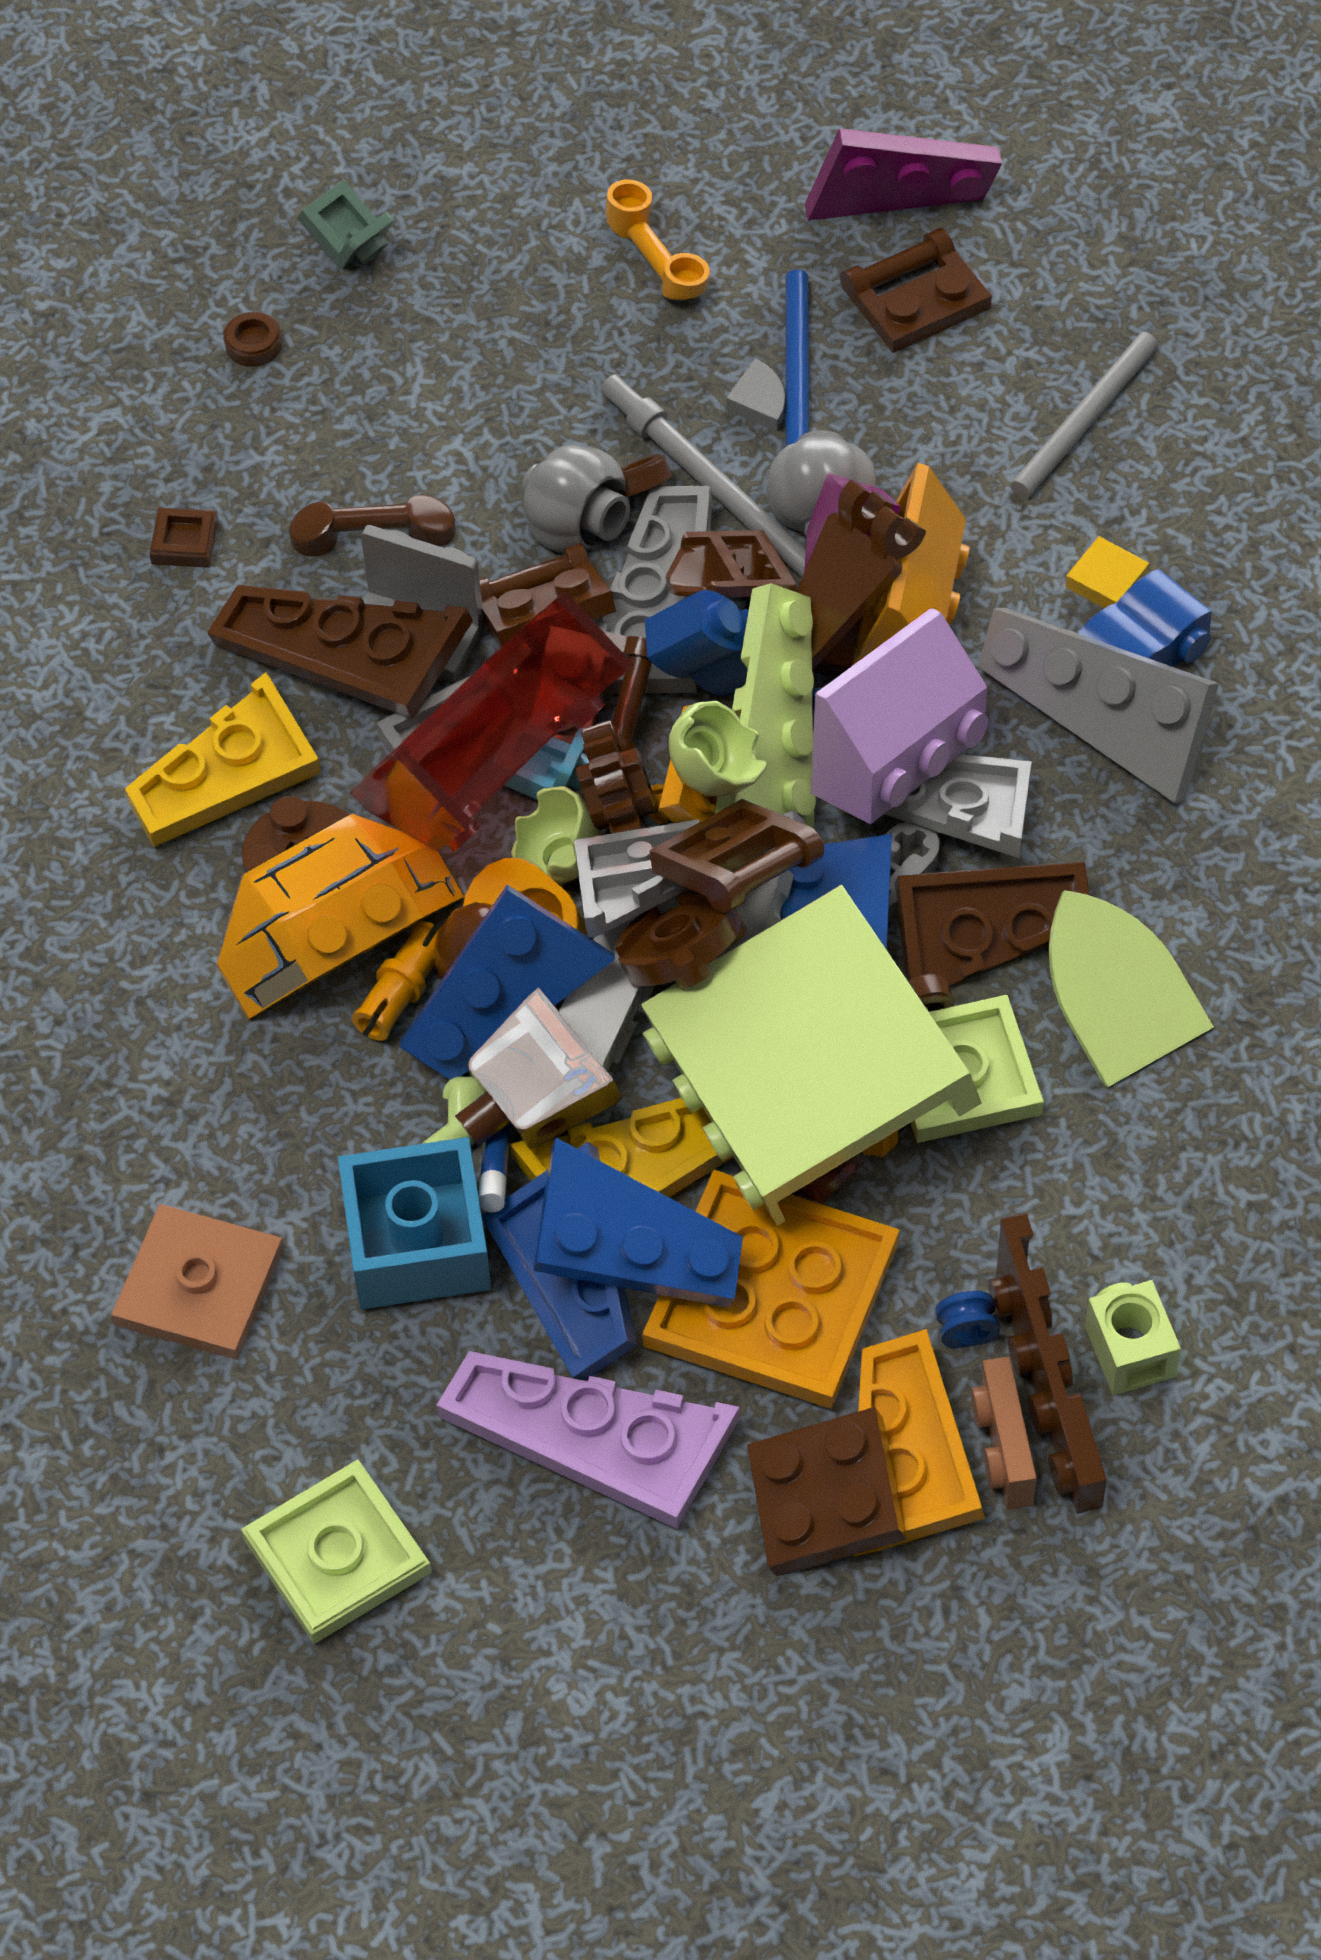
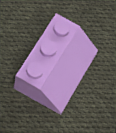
(896, 719)

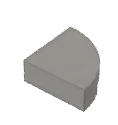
(758, 396)

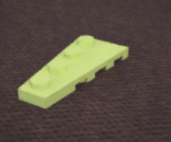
(778, 700)

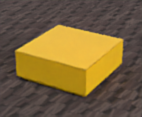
(1105, 573)

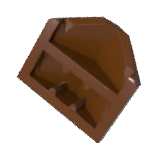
(727, 564)

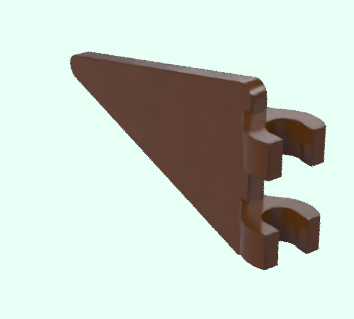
(851, 568)

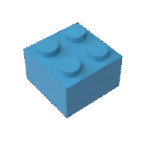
(414, 1223)

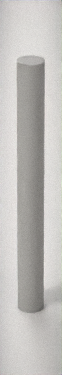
(1084, 415)

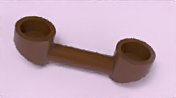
(424, 515)

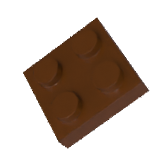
(826, 1492)

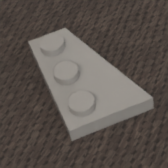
(973, 801)

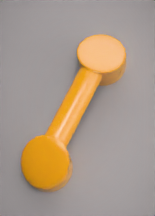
(628, 215)

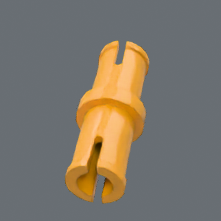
(398, 983)

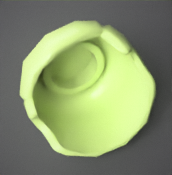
(714, 750)
(552, 831)

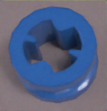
(967, 1319)

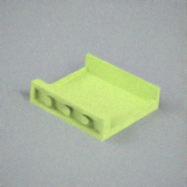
(805, 1050)

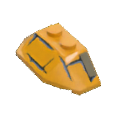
(327, 907)

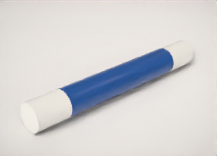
(494, 1171)

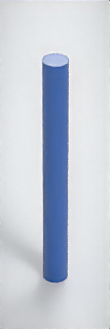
(797, 355)

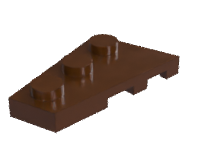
(979, 918)

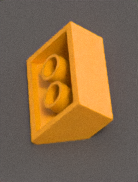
(927, 571)

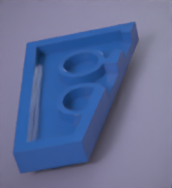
(583, 1318)

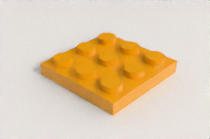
(796, 1298)

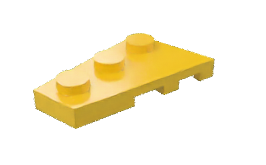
(228, 766)

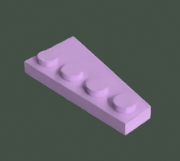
(608, 1438)

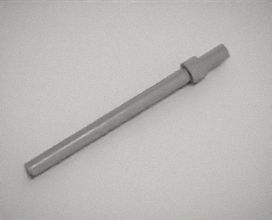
(652, 421)

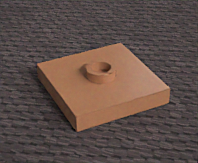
(198, 1281)

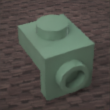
(346, 226)

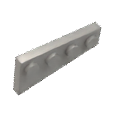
(642, 584)

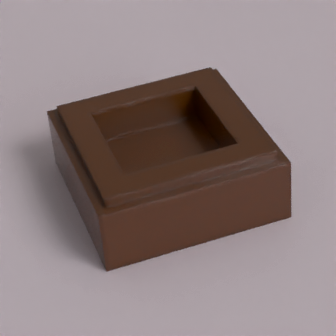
(184, 537)

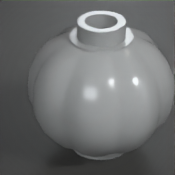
(800, 472)
(573, 492)

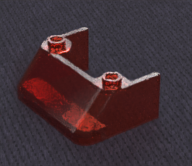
(493, 726)

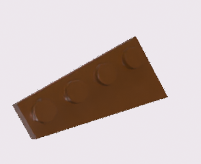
(347, 645)
(1024, 1298)

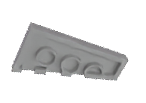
(1113, 699)

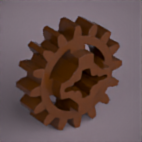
(614, 781)

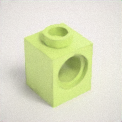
(1127, 1361)

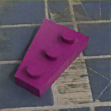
(898, 172)

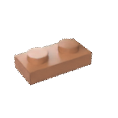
(1010, 1459)

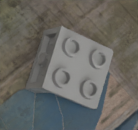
(428, 575)

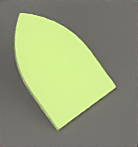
(1119, 987)

